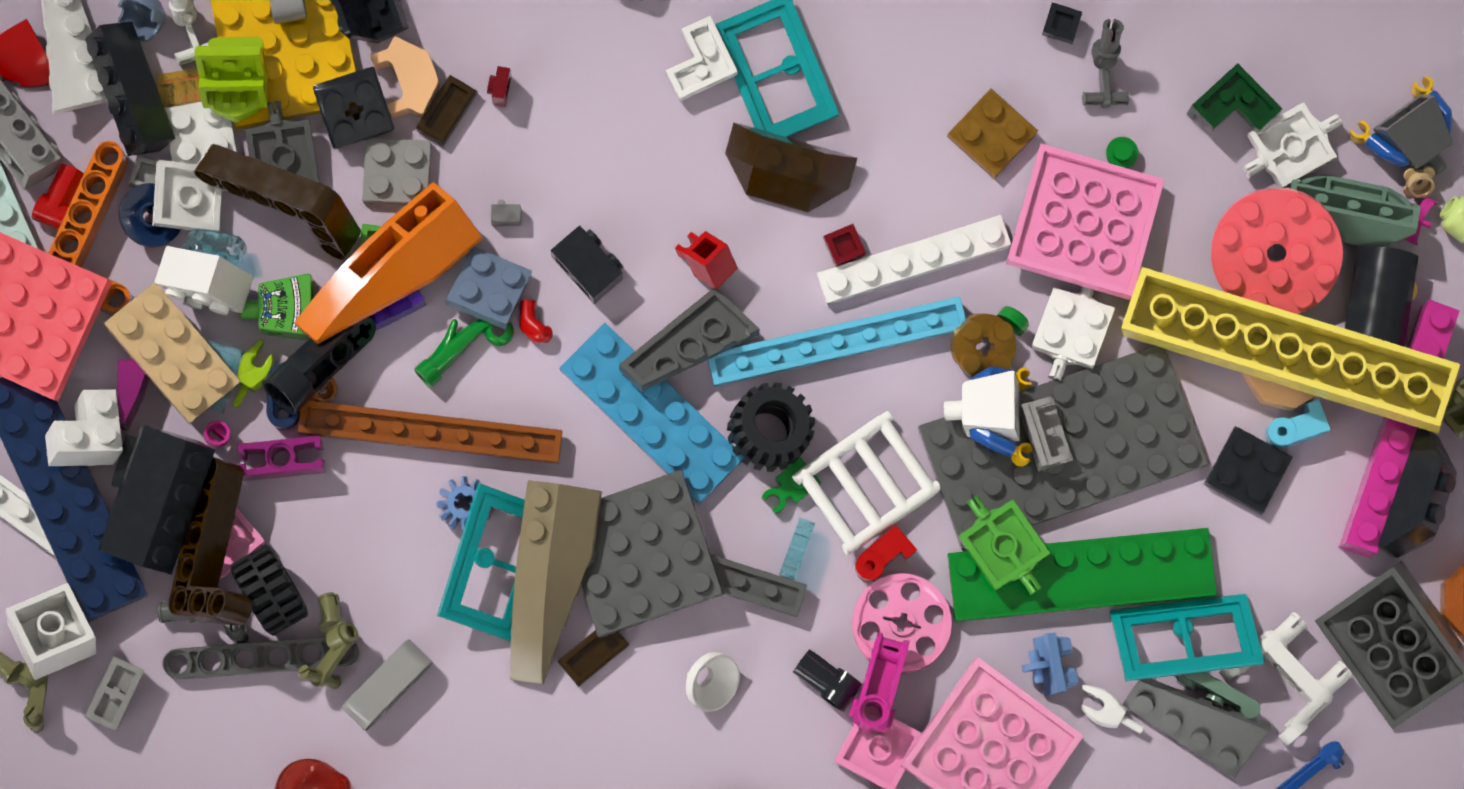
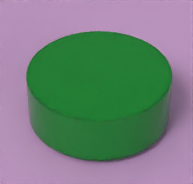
(1015, 319)

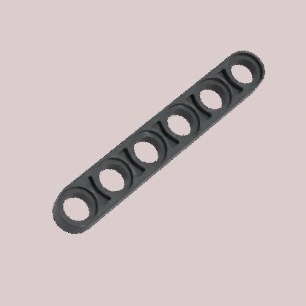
(261, 658)

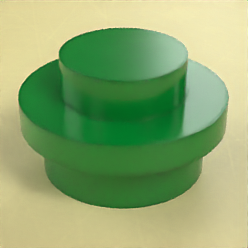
(1122, 152)

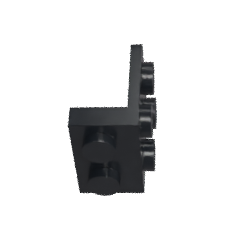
(370, 19)

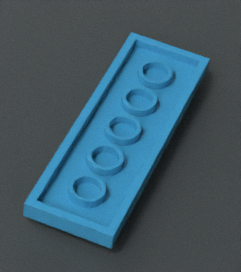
(653, 419)

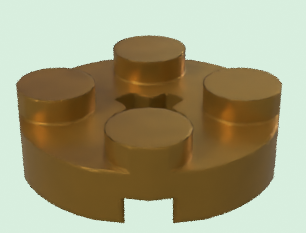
(971, 332)

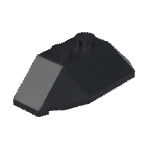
(1420, 496)

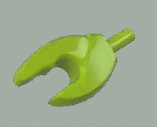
(249, 375)

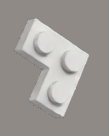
(709, 64)

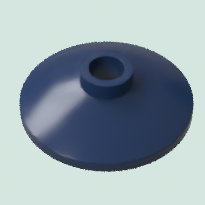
(131, 212)

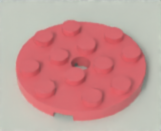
(1285, 219)

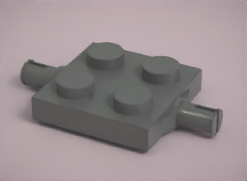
(284, 144)

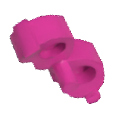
(1425, 206)

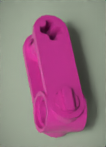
(880, 684)

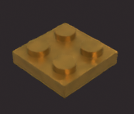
(992, 133)

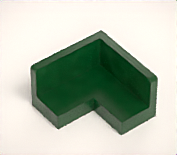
(1237, 93)

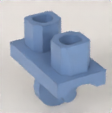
(1047, 664)

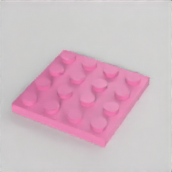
(1085, 221)
(990, 737)

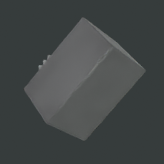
(505, 214)

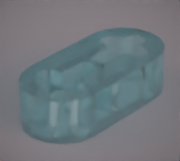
(216, 244)
(797, 549)

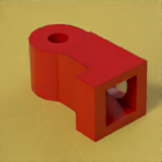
(881, 553)

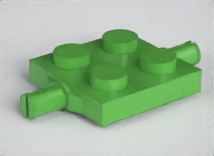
(1004, 545)

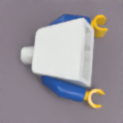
(992, 411)

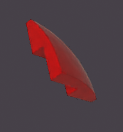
(23, 57)

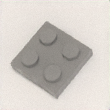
(395, 170)

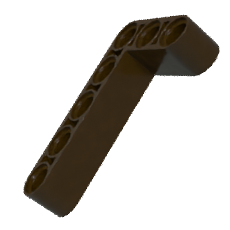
(283, 192)
(203, 552)

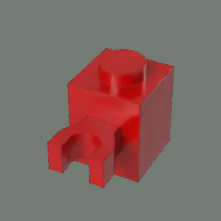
(708, 259)

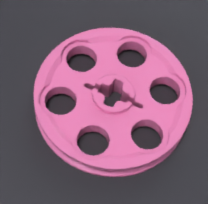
(914, 610)

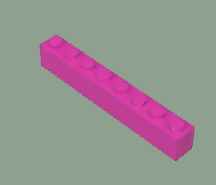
(1393, 443)

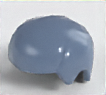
(146, 15)

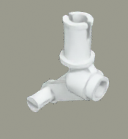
(184, 15)

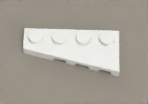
(71, 67)

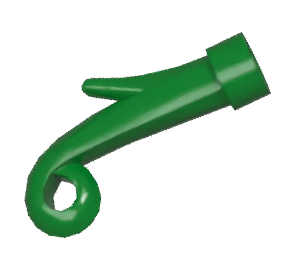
(454, 345)

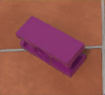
(271, 448)

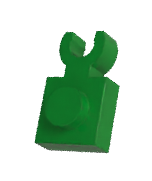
(788, 487)

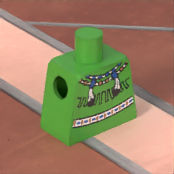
(280, 305)

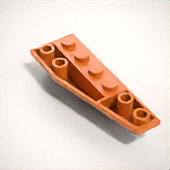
(392, 263)

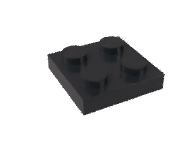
(1248, 470)

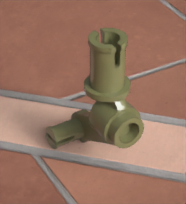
(338, 638)
(19, 673)

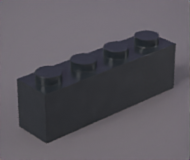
(129, 88)

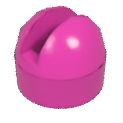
(221, 430)

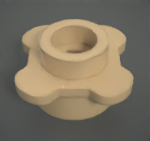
(1422, 188)

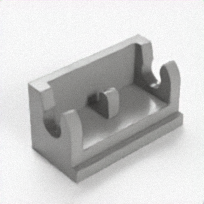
(1045, 433)
(114, 693)

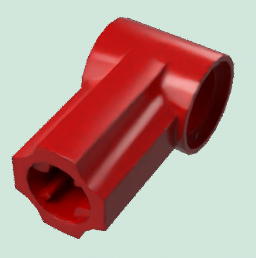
(53, 205)

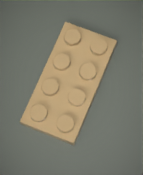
(172, 353)

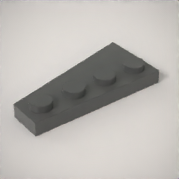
(693, 337)
(1208, 731)

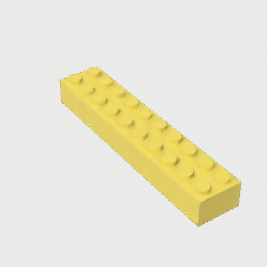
(1290, 350)

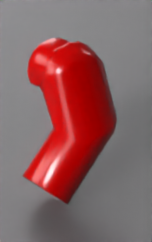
(531, 325)

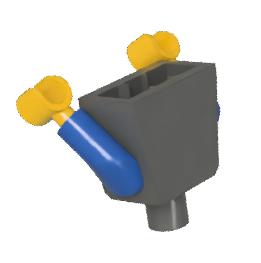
(1414, 132)

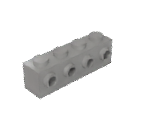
(22, 145)

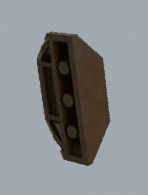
(787, 168)

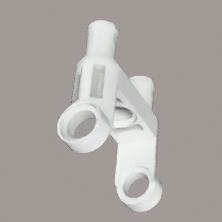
(1315, 692)

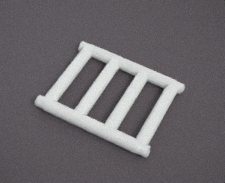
(902, 505)

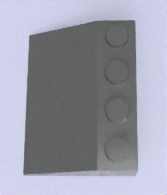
(1395, 644)

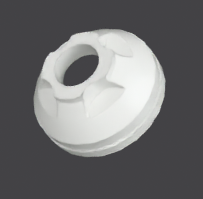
(719, 684)

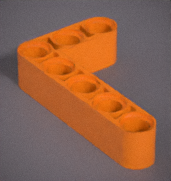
(98, 205)

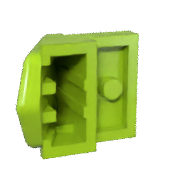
(232, 76)

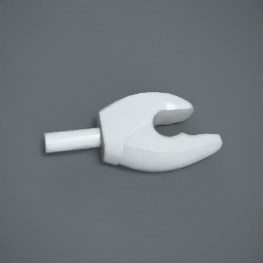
(1112, 712)

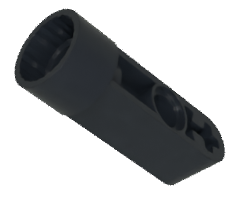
(314, 365)

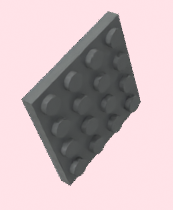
(648, 556)

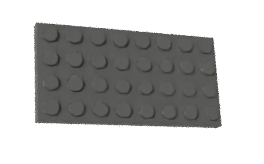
(1121, 427)

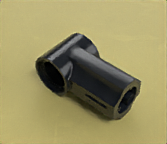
(834, 684)

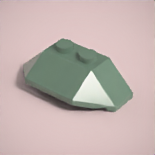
(1362, 210)

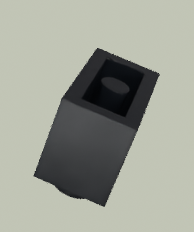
(587, 263)

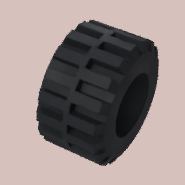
(784, 406)
(271, 590)

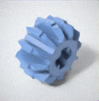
(452, 497)

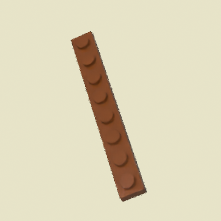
(430, 432)

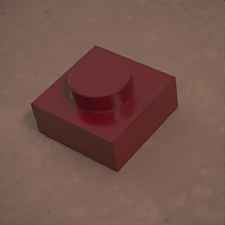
(499, 86)
(844, 245)

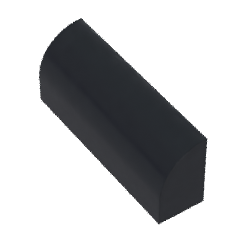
(1382, 293)

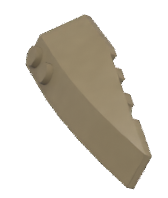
(551, 562)

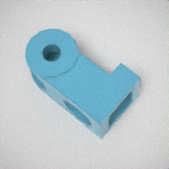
(1289, 432)

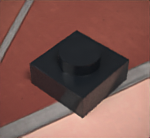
(1062, 23)

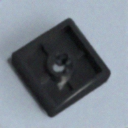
(334, 100)

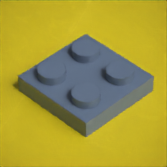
(488, 287)

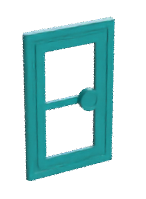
(791, 65)
(468, 553)
(1179, 612)

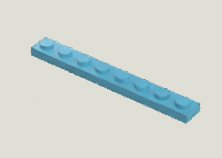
(837, 341)

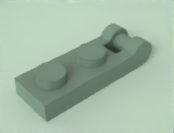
(1220, 693)

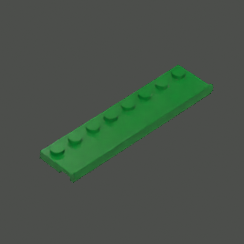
(1092, 576)

